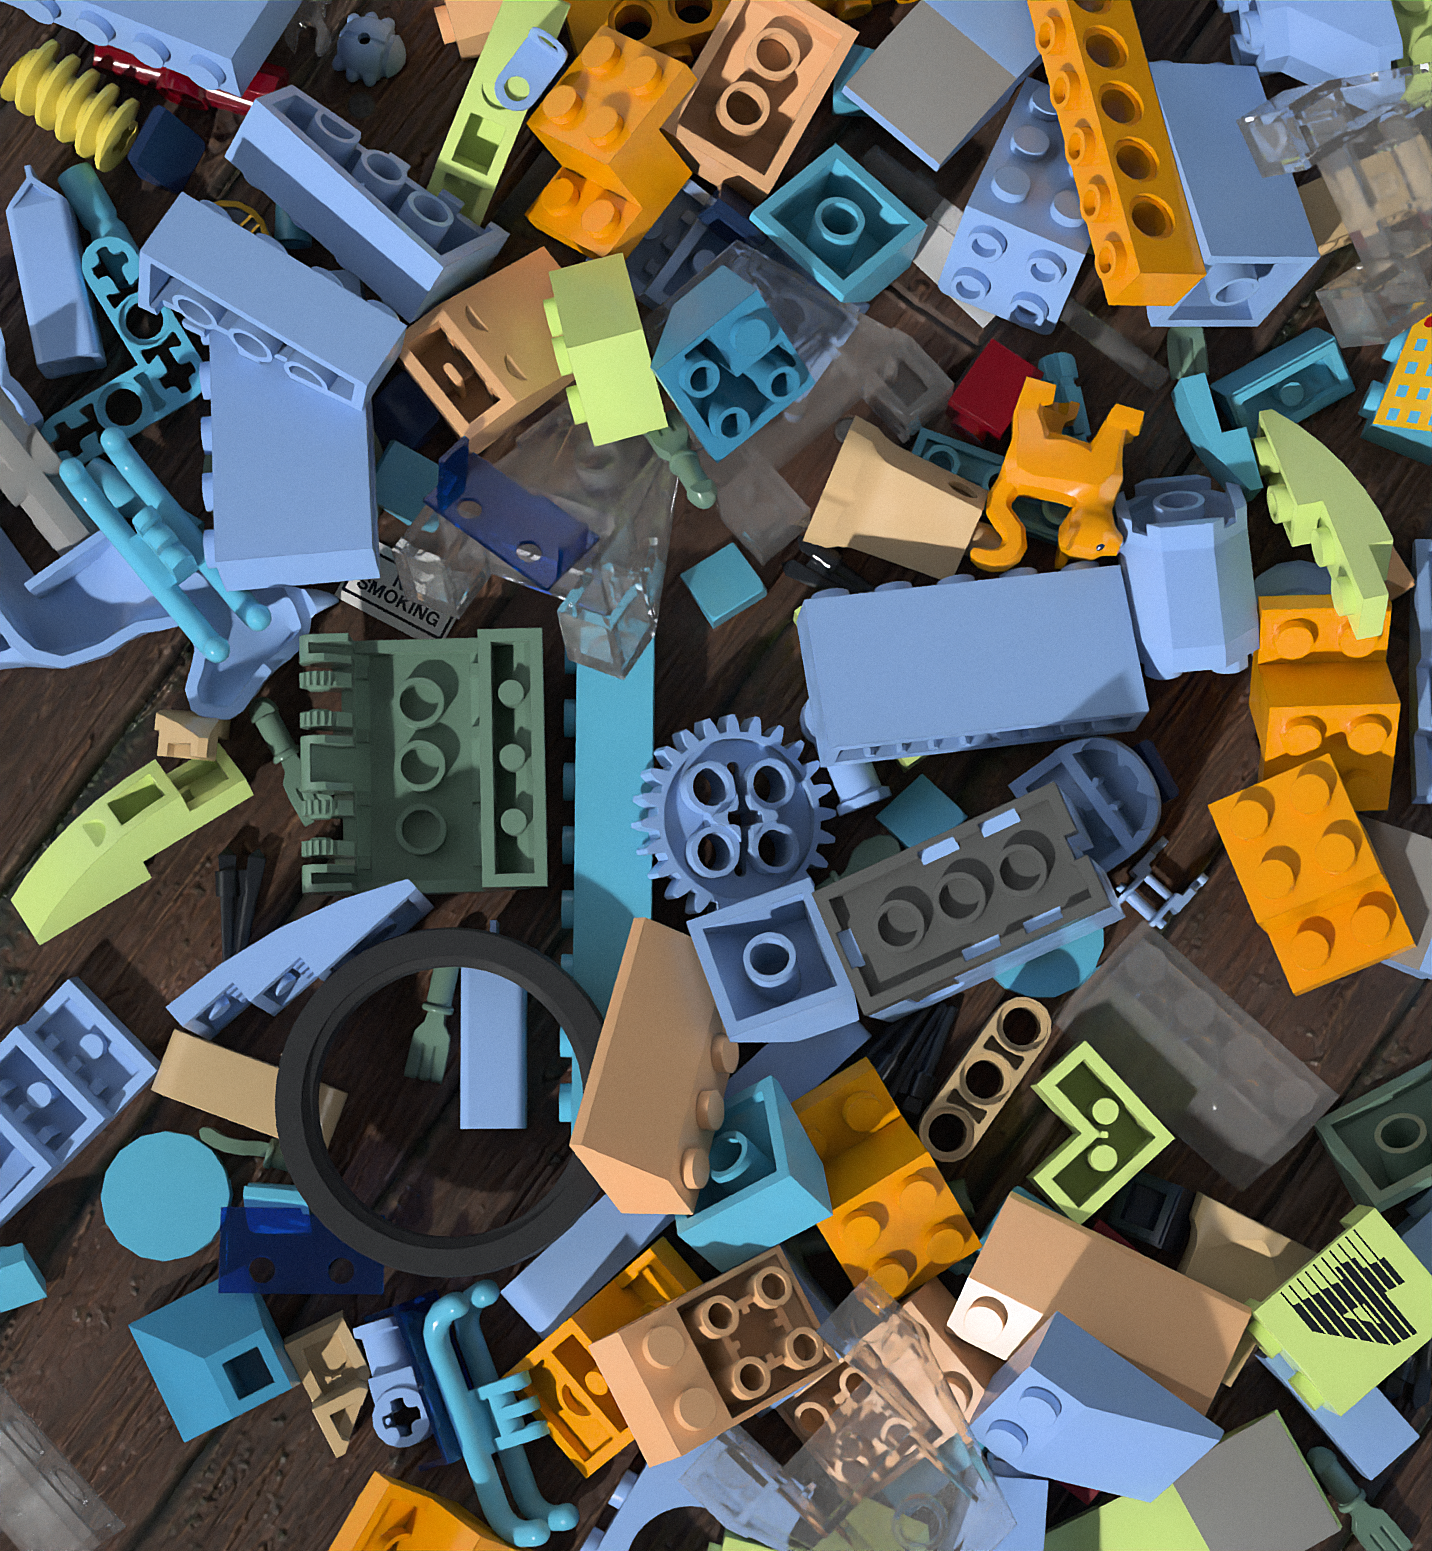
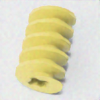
(72, 105)

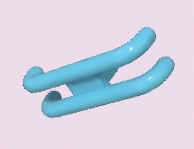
(165, 546)
(491, 1419)

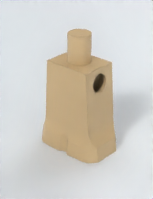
(899, 506)
(1238, 1261)

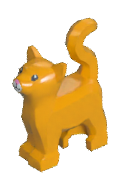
(1059, 470)

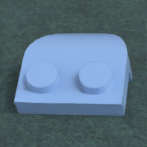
(1109, 790)

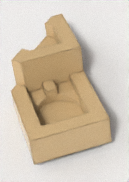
(189, 735)
(333, 1375)

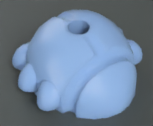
(369, 62)

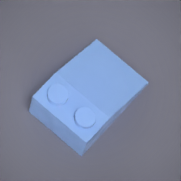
(1088, 1417)

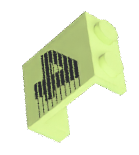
(1347, 1314)

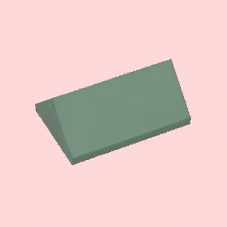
(1384, 1140)

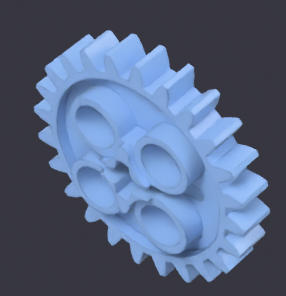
(680, 820)

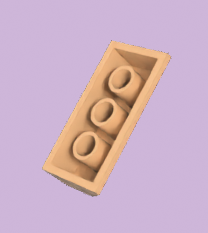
(655, 1078)
(1127, 1301)

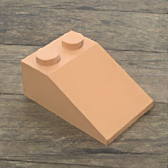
(756, 91)

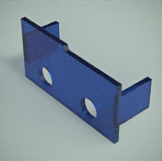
(509, 517)
(296, 1246)
(411, 1320)

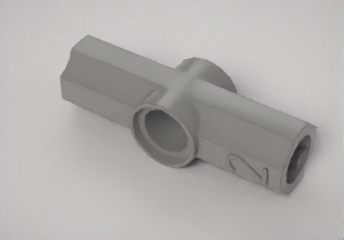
(33, 480)

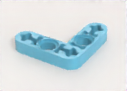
(141, 379)

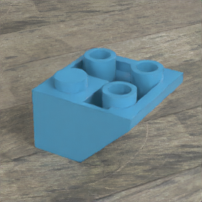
(727, 362)
(214, 1357)

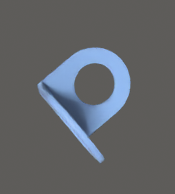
(536, 64)

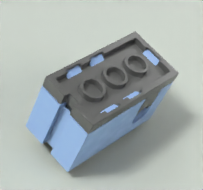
(967, 904)

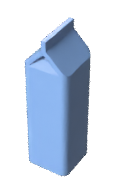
(52, 281)
(492, 1051)

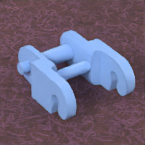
(1173, 903)

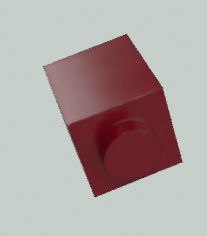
(989, 394)

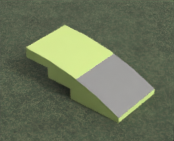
(1237, 1497)

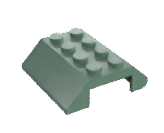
(427, 763)

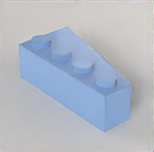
(362, 204)
(267, 302)

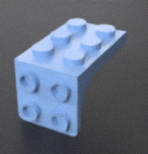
(1022, 223)

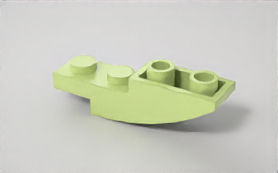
(482, 127)
(1333, 512)
(106, 845)

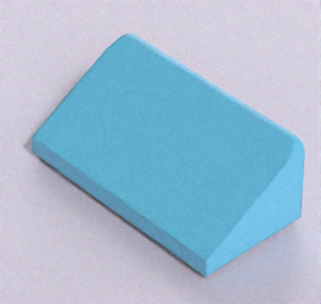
(1289, 379)

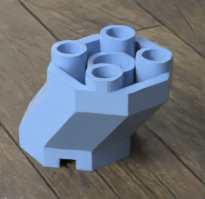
(1314, 37)
(1188, 576)

